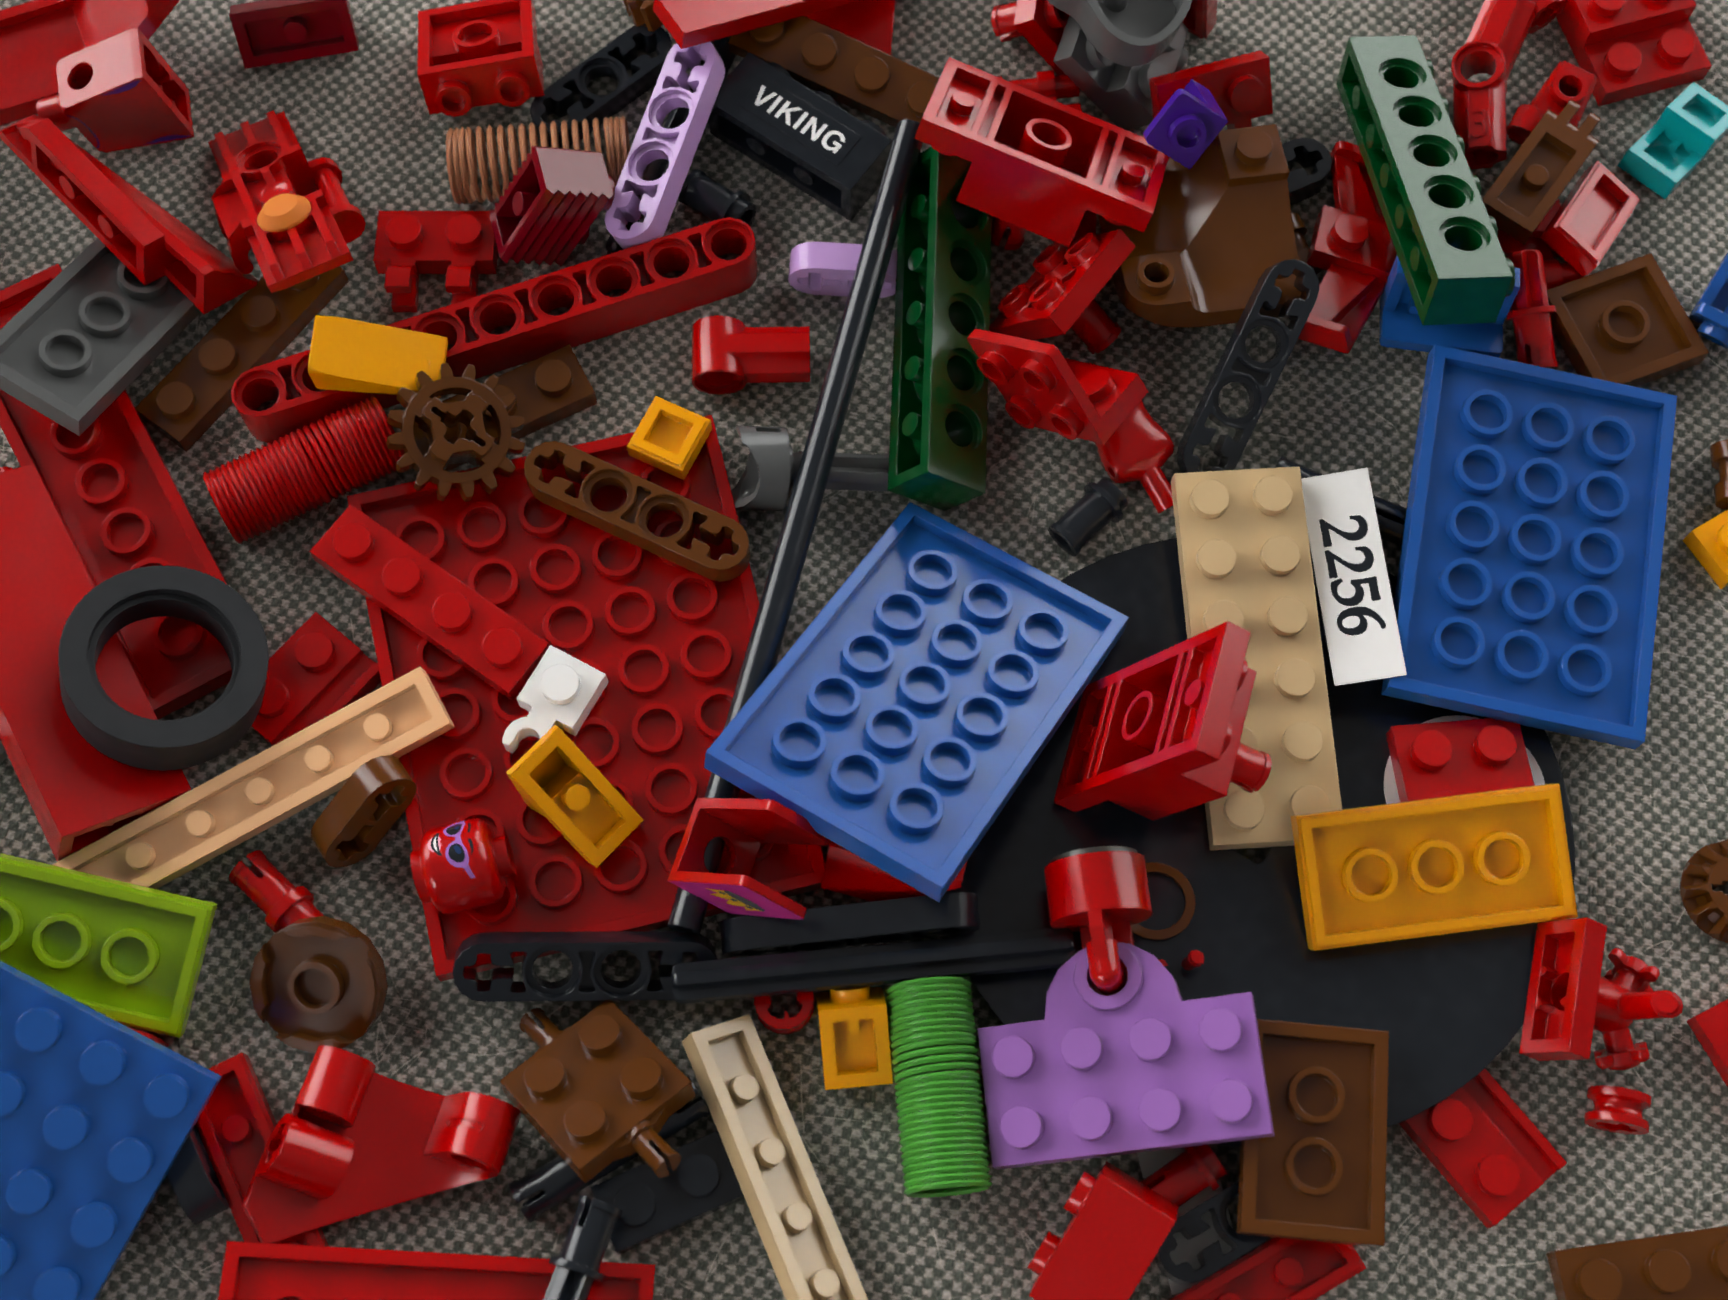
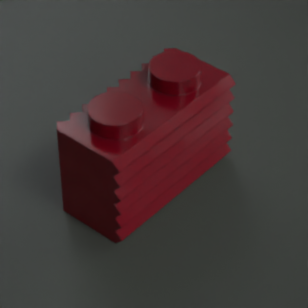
(551, 205)

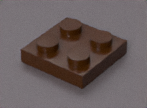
(1625, 324)

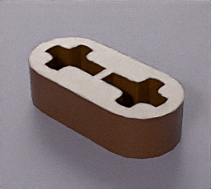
(363, 811)

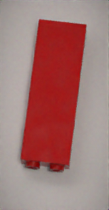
(68, 782)

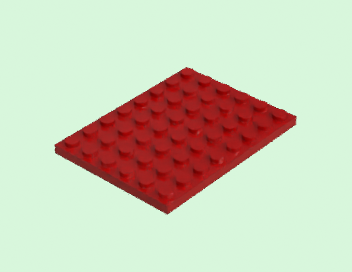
(671, 670)

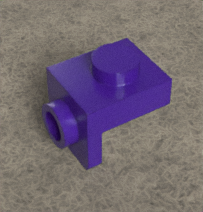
(1186, 124)

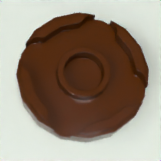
(318, 983)

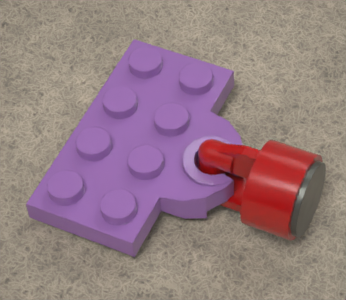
(1119, 1049)

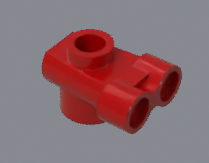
(1563, 84)

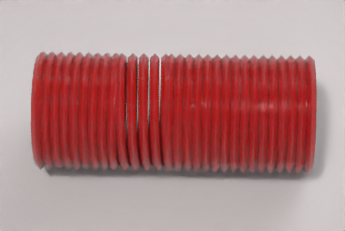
(301, 474)

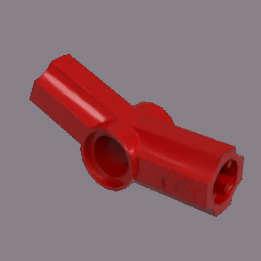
(1489, 50)

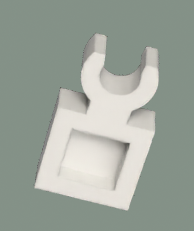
(556, 694)

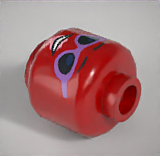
(461, 866)

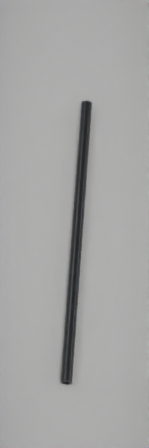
(814, 469)

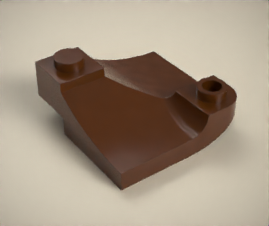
(1212, 234)

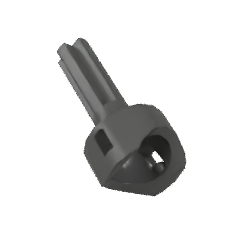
(774, 467)

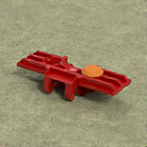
(286, 211)

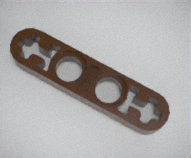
(641, 504)

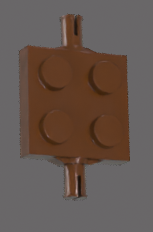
(598, 1091)

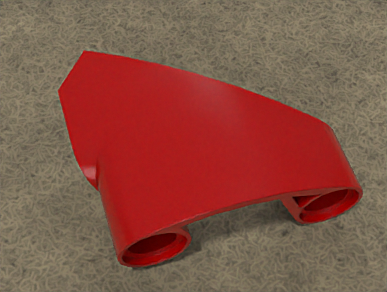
(369, 1145)

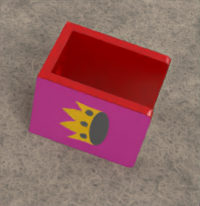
(743, 827)

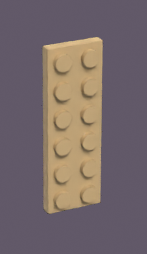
(1252, 565)

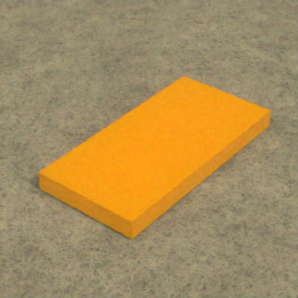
(1433, 866)

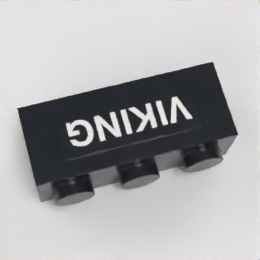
(800, 135)

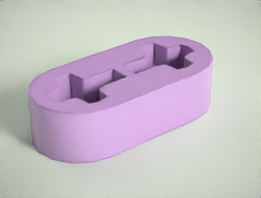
(830, 268)

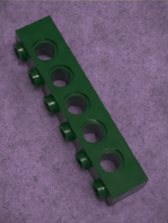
(1423, 182)
(939, 301)

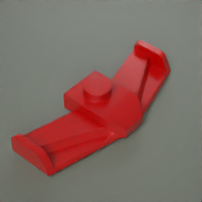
(1353, 249)

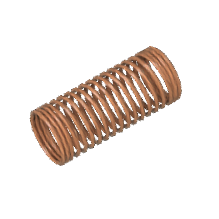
(463, 161)

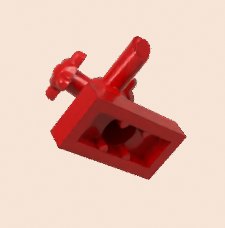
(1572, 998)

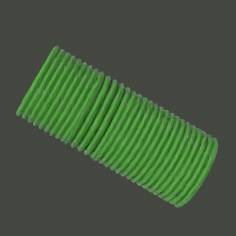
(942, 1109)

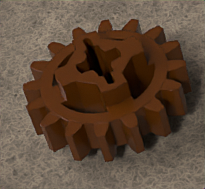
(435, 417)

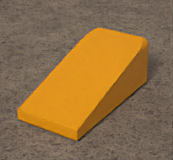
(371, 356)

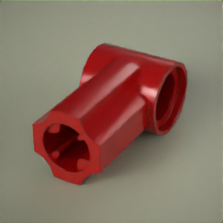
(731, 355)

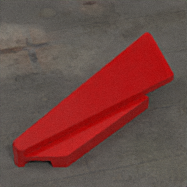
(125, 219)

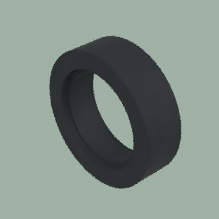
(158, 593)

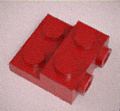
(1634, 45)
(478, 55)

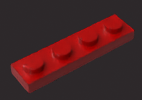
(430, 601)

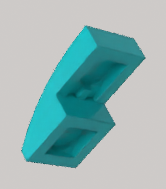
(1677, 140)

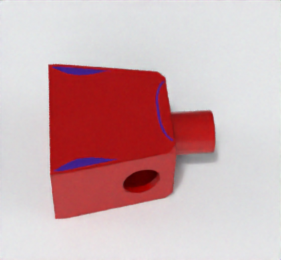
(120, 95)

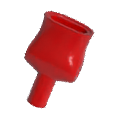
(1137, 454)

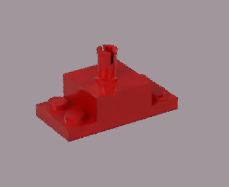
(1037, 158)
(1166, 730)

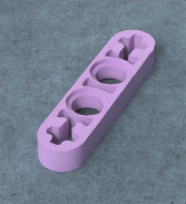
(656, 143)

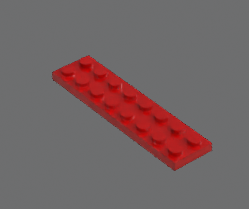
(121, 518)

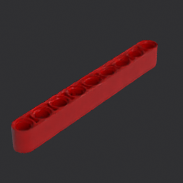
(527, 310)

